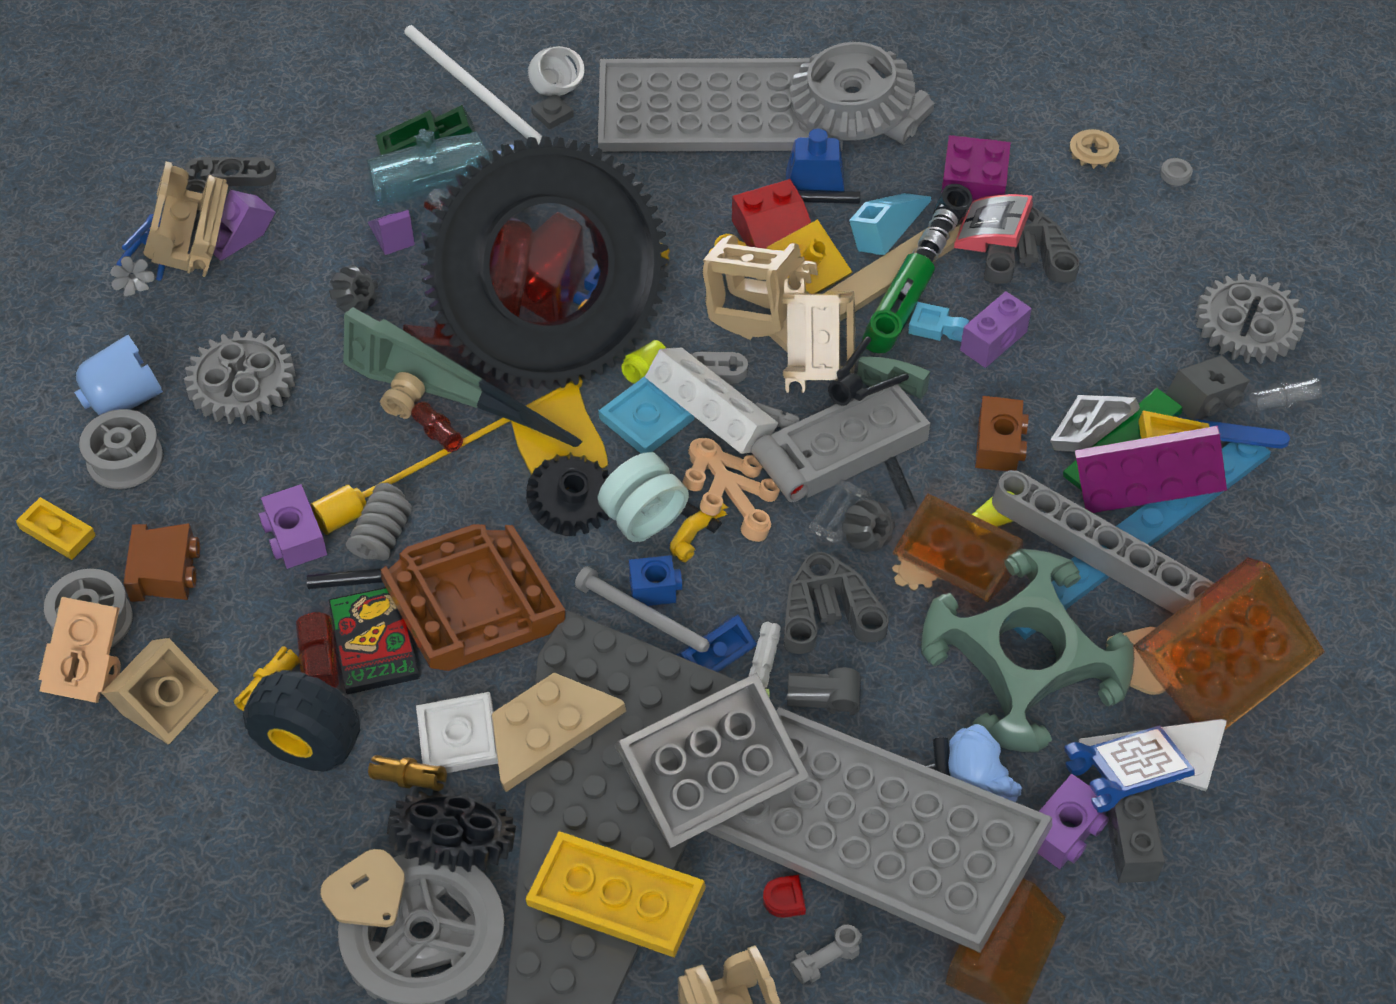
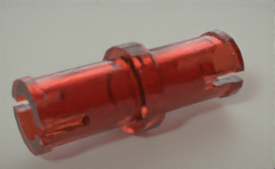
(437, 426)

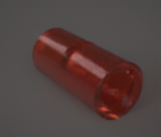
(317, 647)

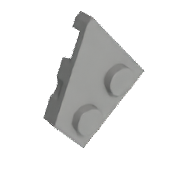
(1091, 420)

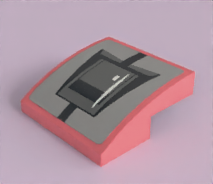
(994, 221)

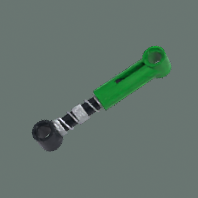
(916, 270)

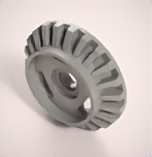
(856, 115)
(468, 945)

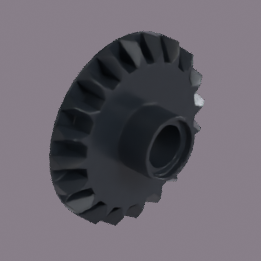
(560, 509)

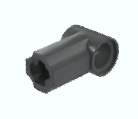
(835, 691)

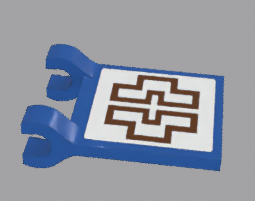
(1129, 765)

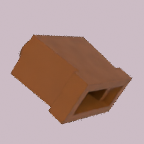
(161, 562)

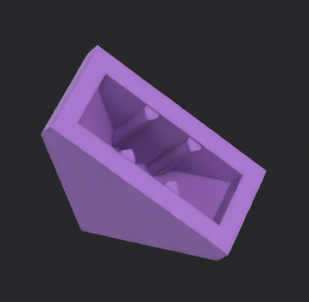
(393, 231)

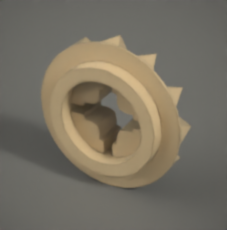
(1104, 143)

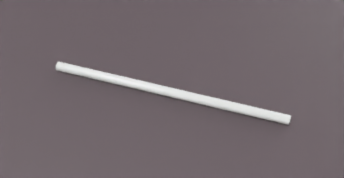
(471, 83)

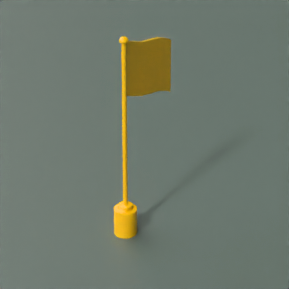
(560, 406)

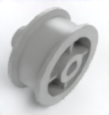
(121, 449)
(95, 587)

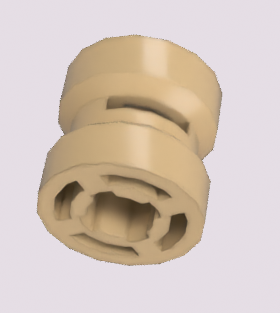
(402, 395)

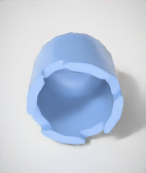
(115, 379)

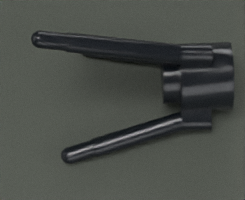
(850, 385)

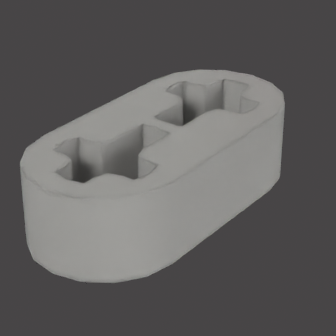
(720, 364)

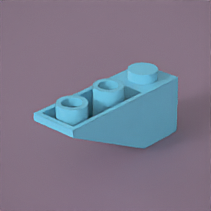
(884, 221)

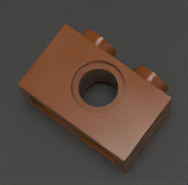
(1000, 434)

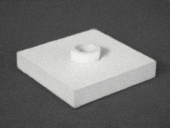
(458, 732)

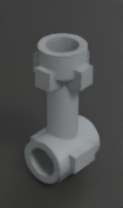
(845, 946)

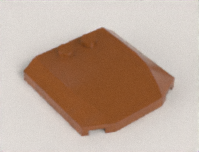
(471, 595)

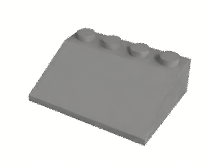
(711, 760)

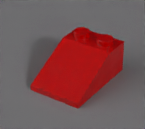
(769, 213)

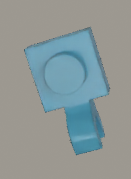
(933, 321)

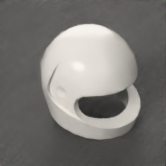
(553, 67)

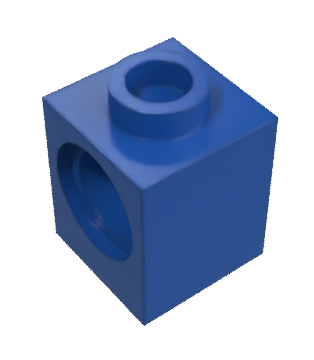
(645, 571)

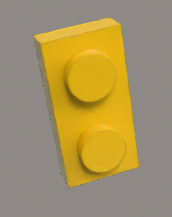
(55, 528)

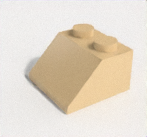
(160, 690)

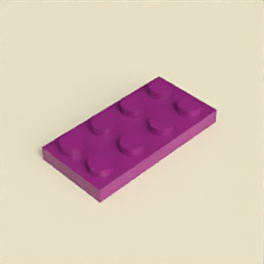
(1151, 469)

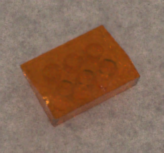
(1230, 645)

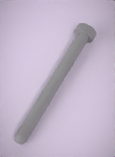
(588, 580)

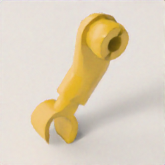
(680, 544)

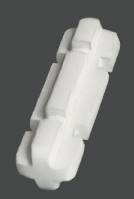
(765, 651)

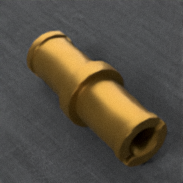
(407, 772)

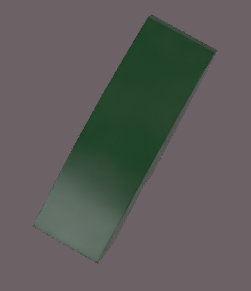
(402, 136)

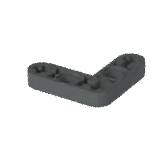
(219, 165)

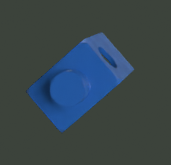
(816, 163)

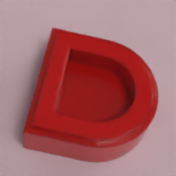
(784, 897)

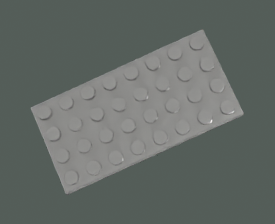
(698, 104)
(894, 834)

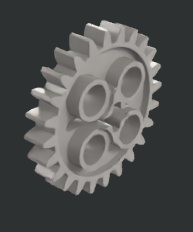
(1274, 326)
(240, 377)

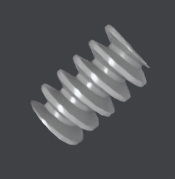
(379, 523)

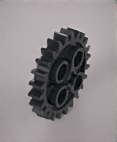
(451, 830)

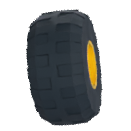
(302, 720)

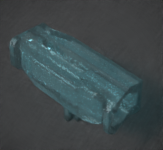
(423, 167)

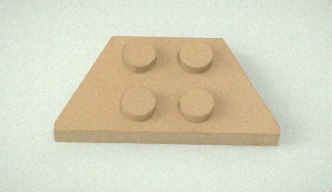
(547, 724)

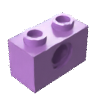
(995, 329)
(293, 526)
(1073, 805)

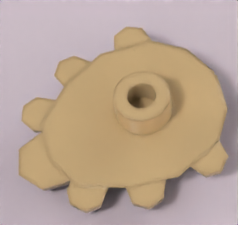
(912, 575)

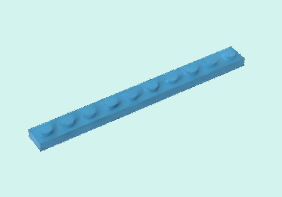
(1160, 518)

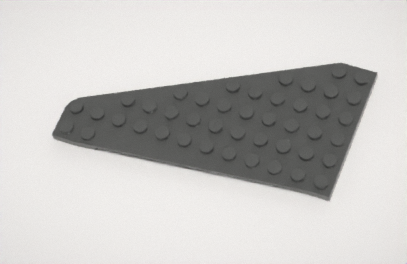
(595, 800)

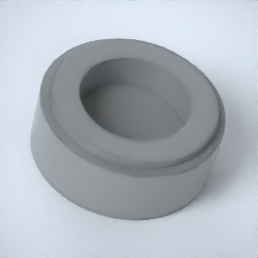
(1176, 171)

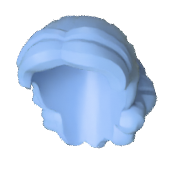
(977, 762)

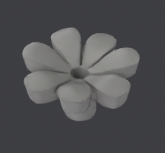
(133, 281)

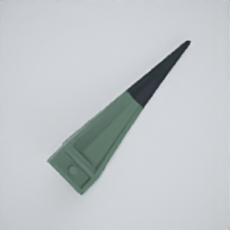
(384, 350)

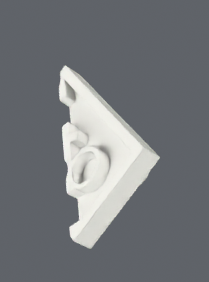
(1196, 741)

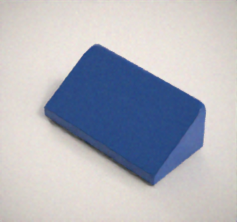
(726, 643)

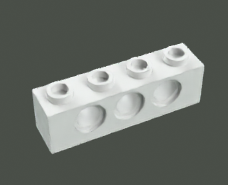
(710, 398)

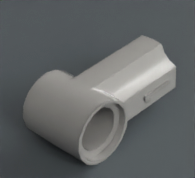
(921, 109)

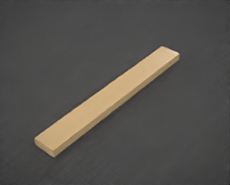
(873, 279)

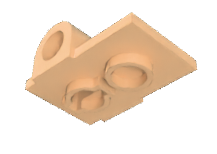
(79, 651)

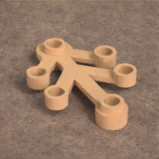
(708, 455)

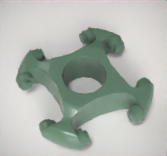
(1042, 611)

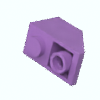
(242, 222)

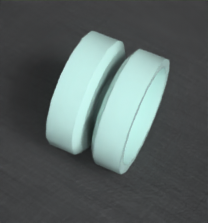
(642, 496)

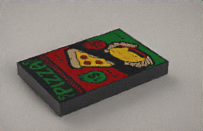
(372, 641)

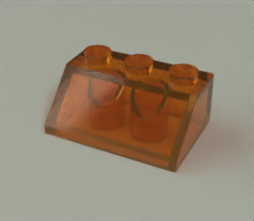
(958, 547)
(1013, 953)

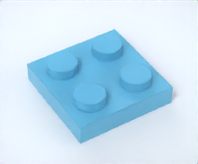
(645, 416)

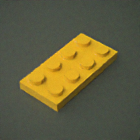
(616, 893)

